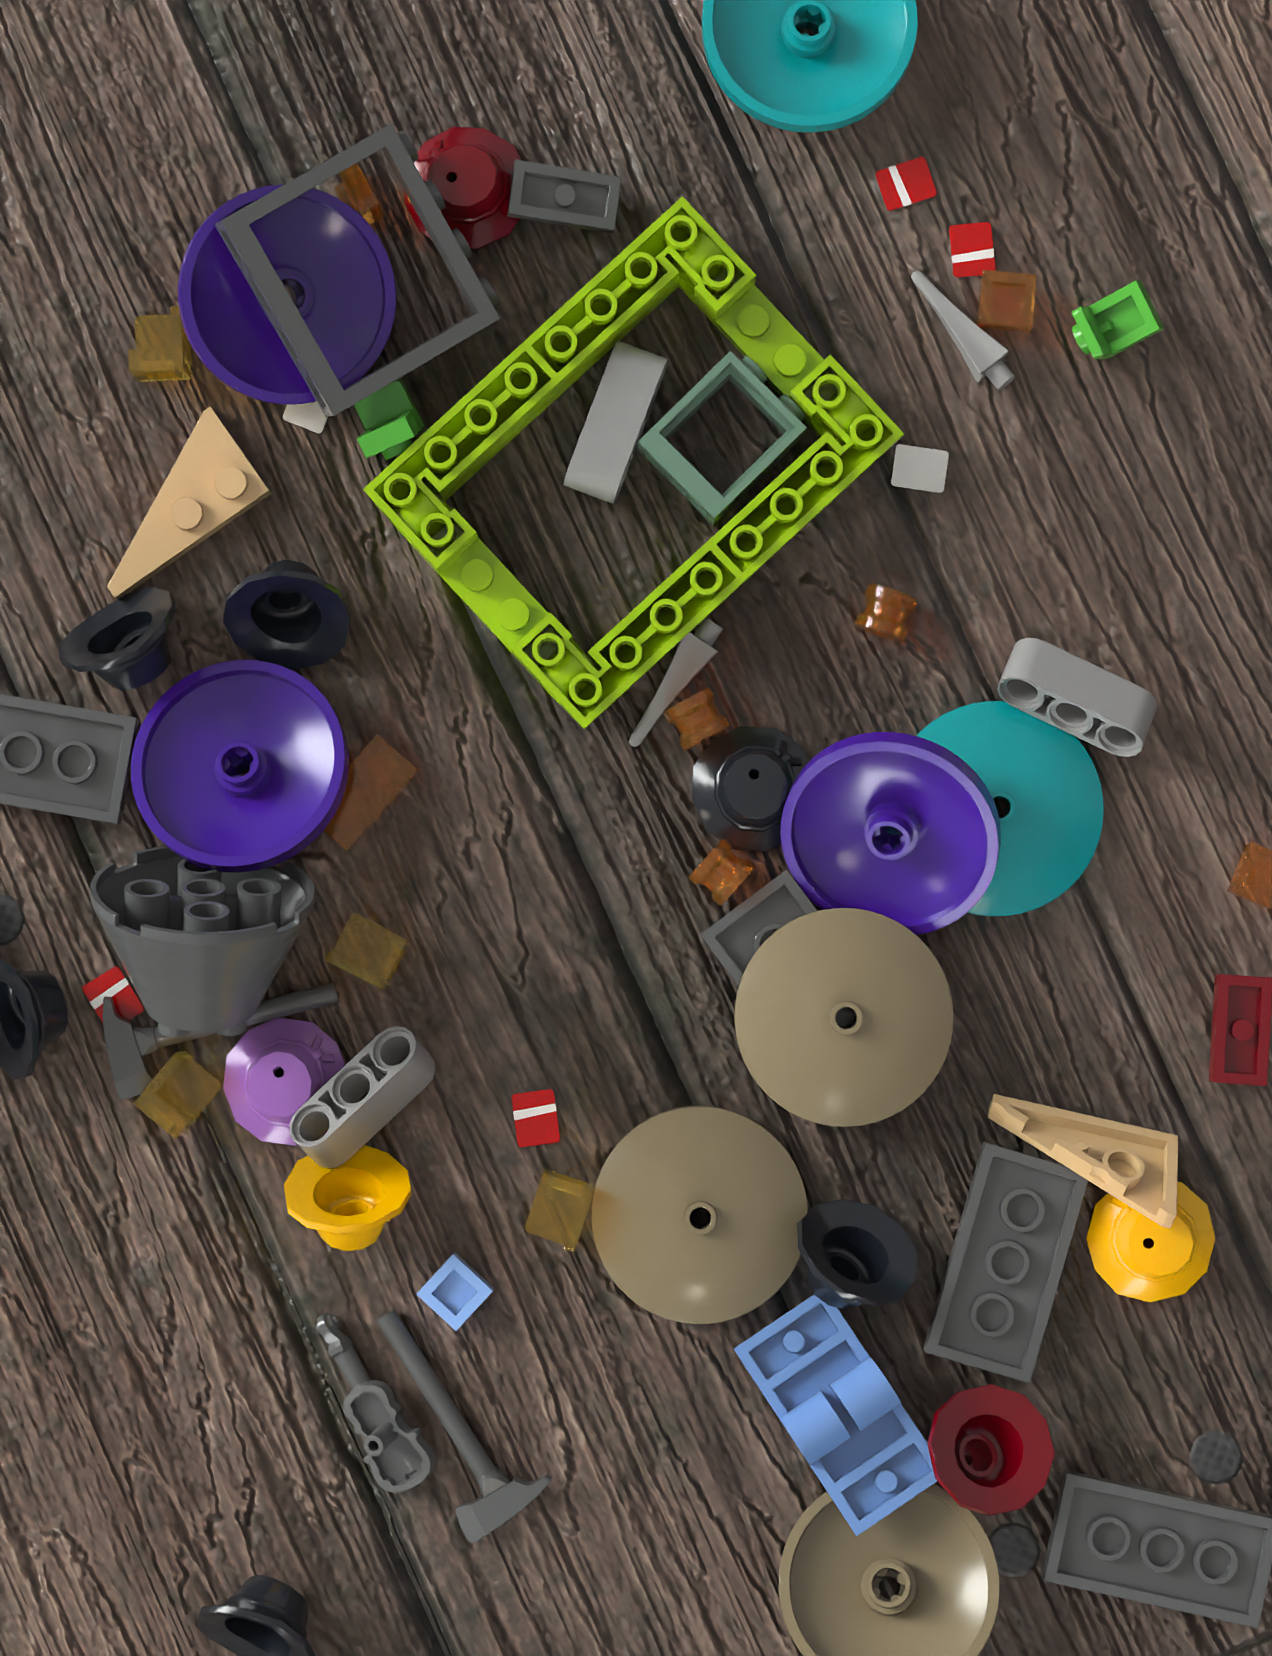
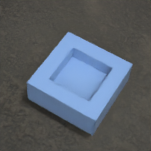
(455, 1291)

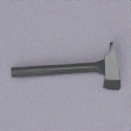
(130, 1044)
(500, 1495)

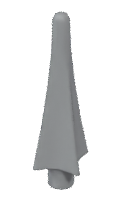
(979, 349)
(689, 659)

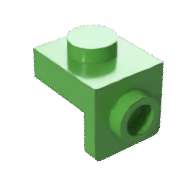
(1116, 322)
(388, 421)

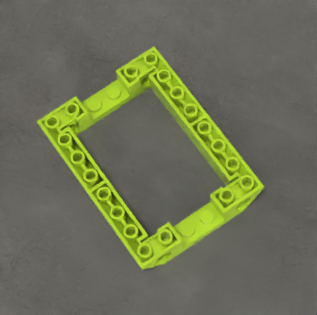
(669, 254)

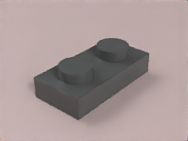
(564, 196)

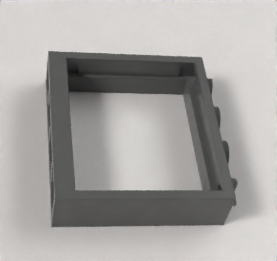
(286, 317)

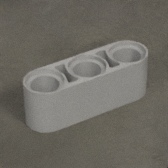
(615, 422)
(1077, 697)
(353, 1122)

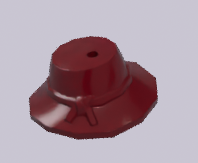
(480, 194)
(1004, 1447)

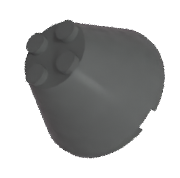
(199, 937)

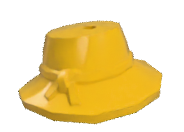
(348, 1201)
(1157, 1272)

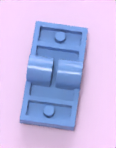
(839, 1412)

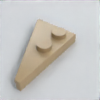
(199, 497)
(1117, 1157)

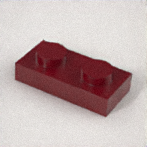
(1240, 1030)

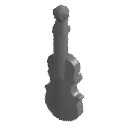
(393, 1449)

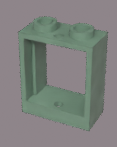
(682, 475)

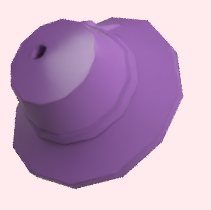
(267, 1102)

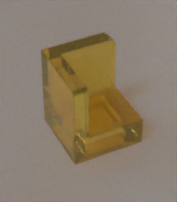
(161, 348)
(369, 951)
(178, 1094)
(560, 1208)

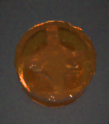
(886, 613)
(696, 719)
(721, 872)

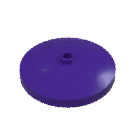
(335, 280)
(211, 732)
(891, 830)

